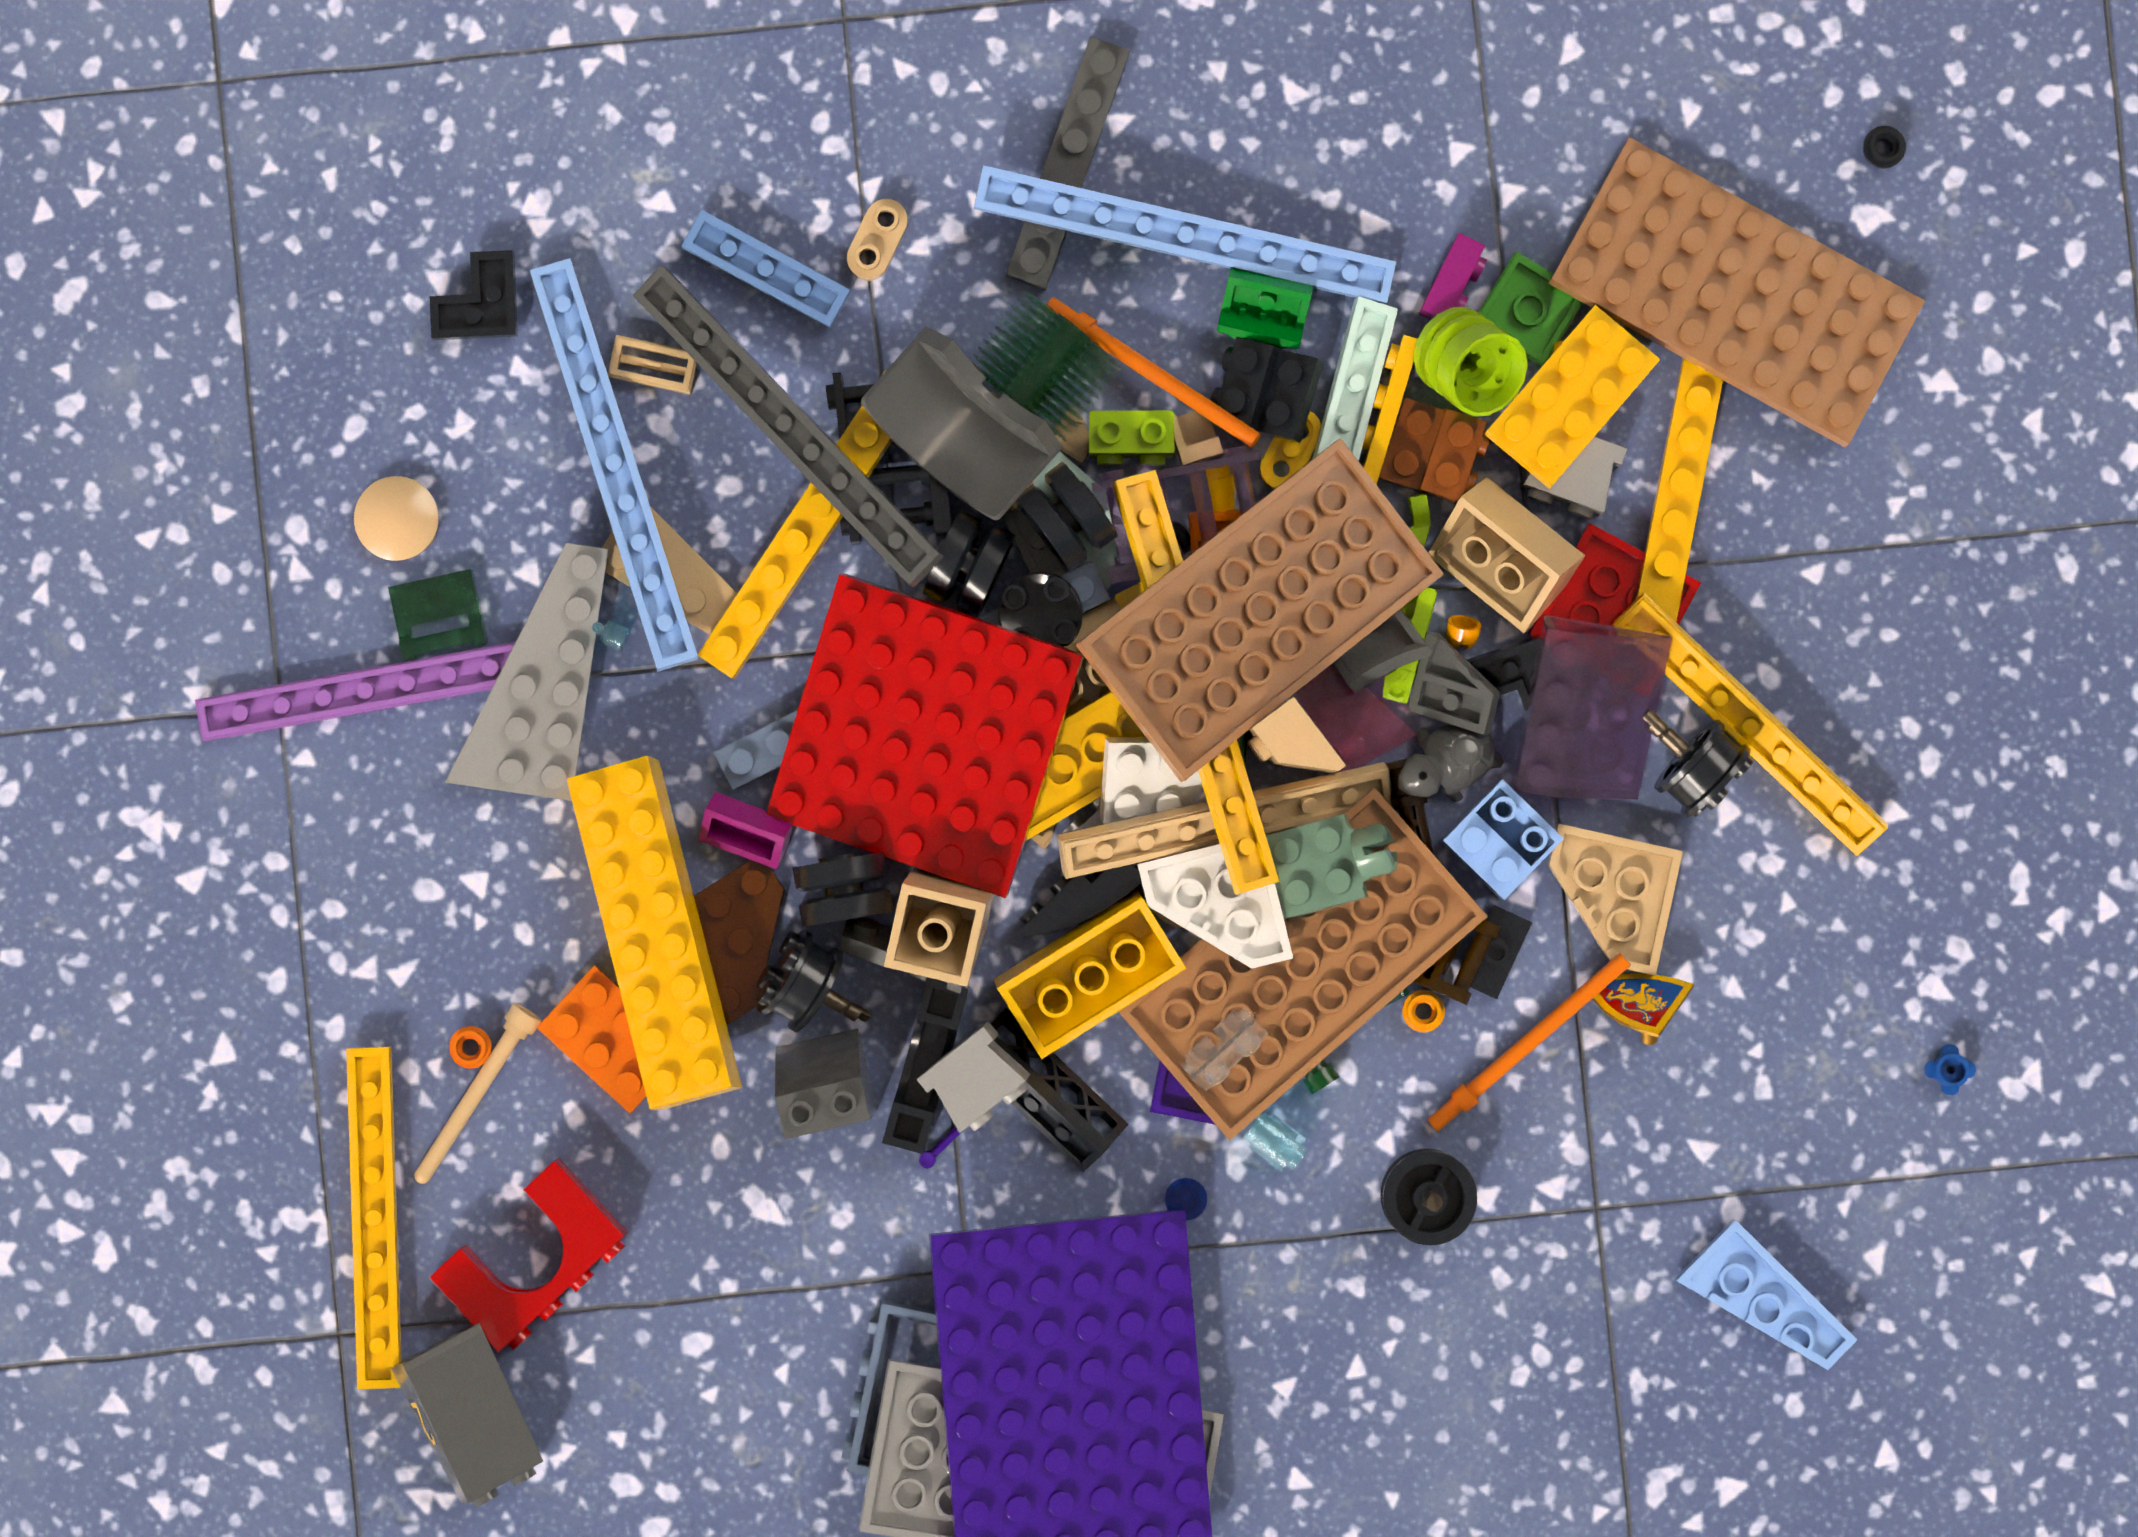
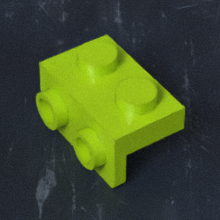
(1131, 435)

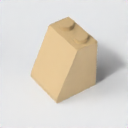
(938, 927)

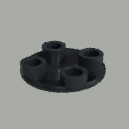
(1042, 608)

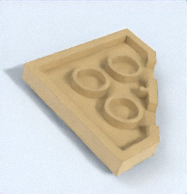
(1619, 891)

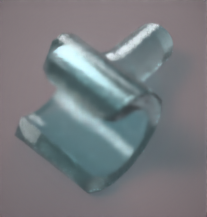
(611, 634)

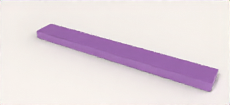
(351, 693)

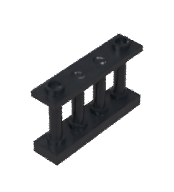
(934, 512)

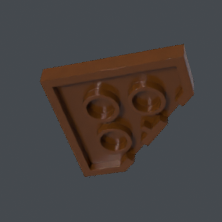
(739, 930)

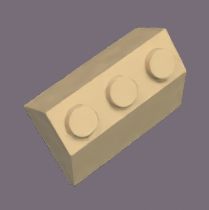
(1505, 554)
(1293, 741)

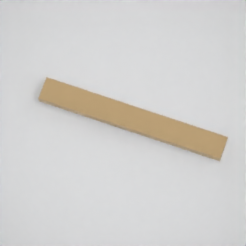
(1193, 826)

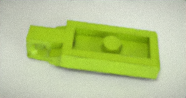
(1399, 682)

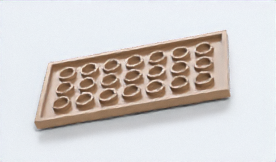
(1737, 292)
(1259, 610)
(1340, 976)

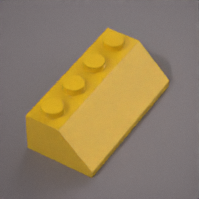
(1089, 974)

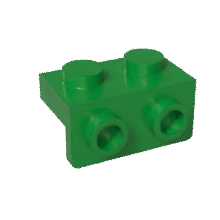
(1264, 309)

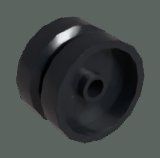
(1070, 513)
(969, 564)
(842, 888)

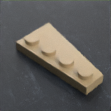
(699, 587)

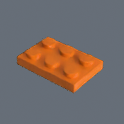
(596, 1036)

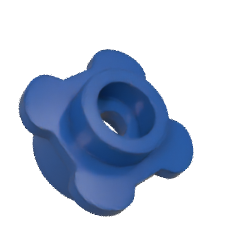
(1962, 1069)

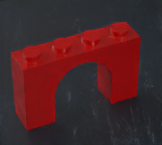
(506, 1311)

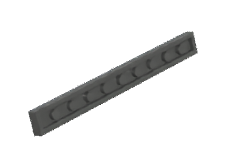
(788, 426)

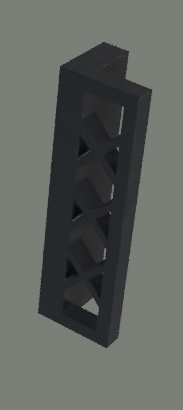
(1062, 1123)

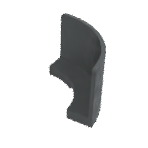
(958, 429)

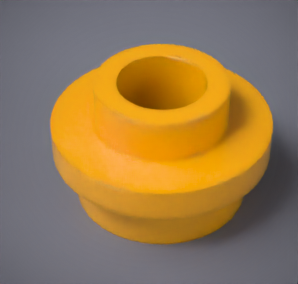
(1435, 1017)

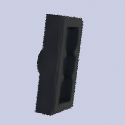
(1501, 951)

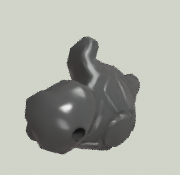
(1451, 759)

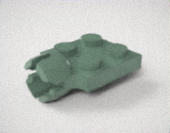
(1328, 863)

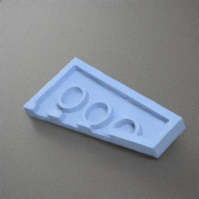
(1756, 1288)

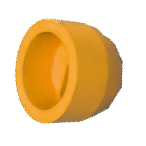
(1462, 631)

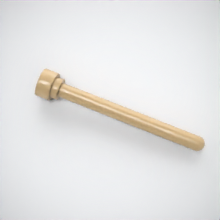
(518, 1025)

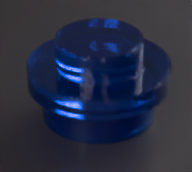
(1186, 1195)

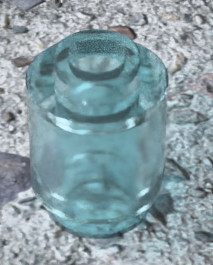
(1276, 1141)

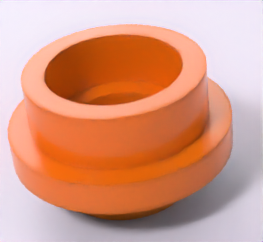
(457, 1051)

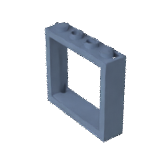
(871, 1367)

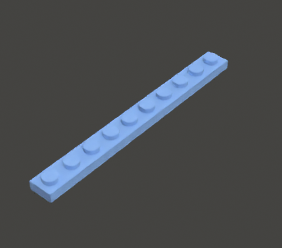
(1183, 234)
(614, 465)

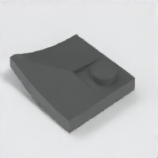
(1382, 651)

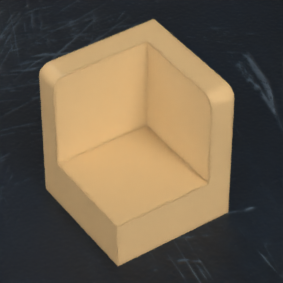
(1195, 439)

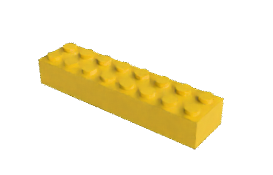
(654, 933)

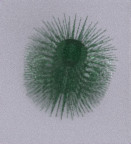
(1045, 363)

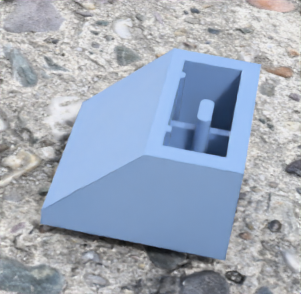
(1501, 840)

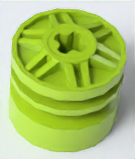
(1470, 361)

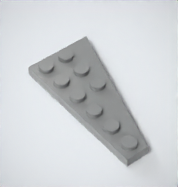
(536, 709)

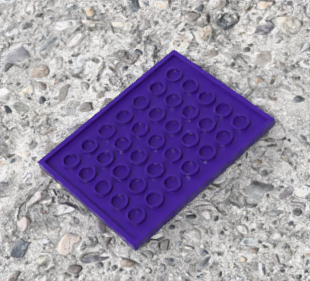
(1071, 1378)

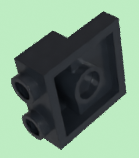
(1268, 388)

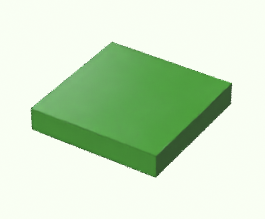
(1530, 307)

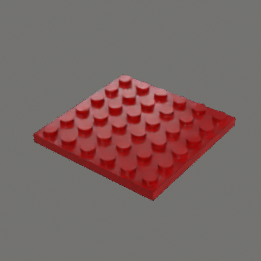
(924, 734)

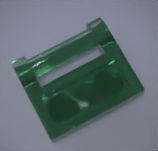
(433, 601)

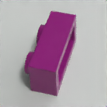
(1459, 266)
(745, 830)

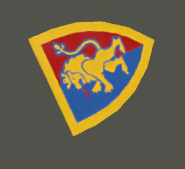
(1643, 1002)

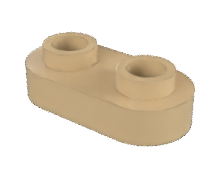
(877, 238)

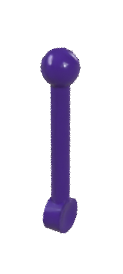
(928, 1159)

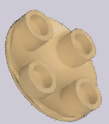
(396, 518)

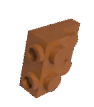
(1434, 451)

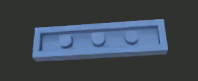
(766, 269)

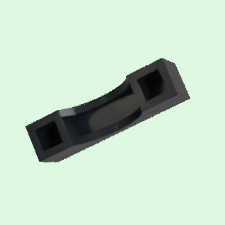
(931, 1040)

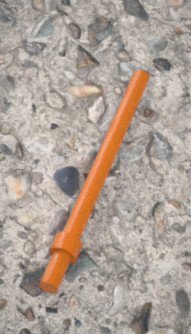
(1157, 374)
(1466, 1096)

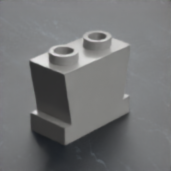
(1584, 482)
(975, 1078)

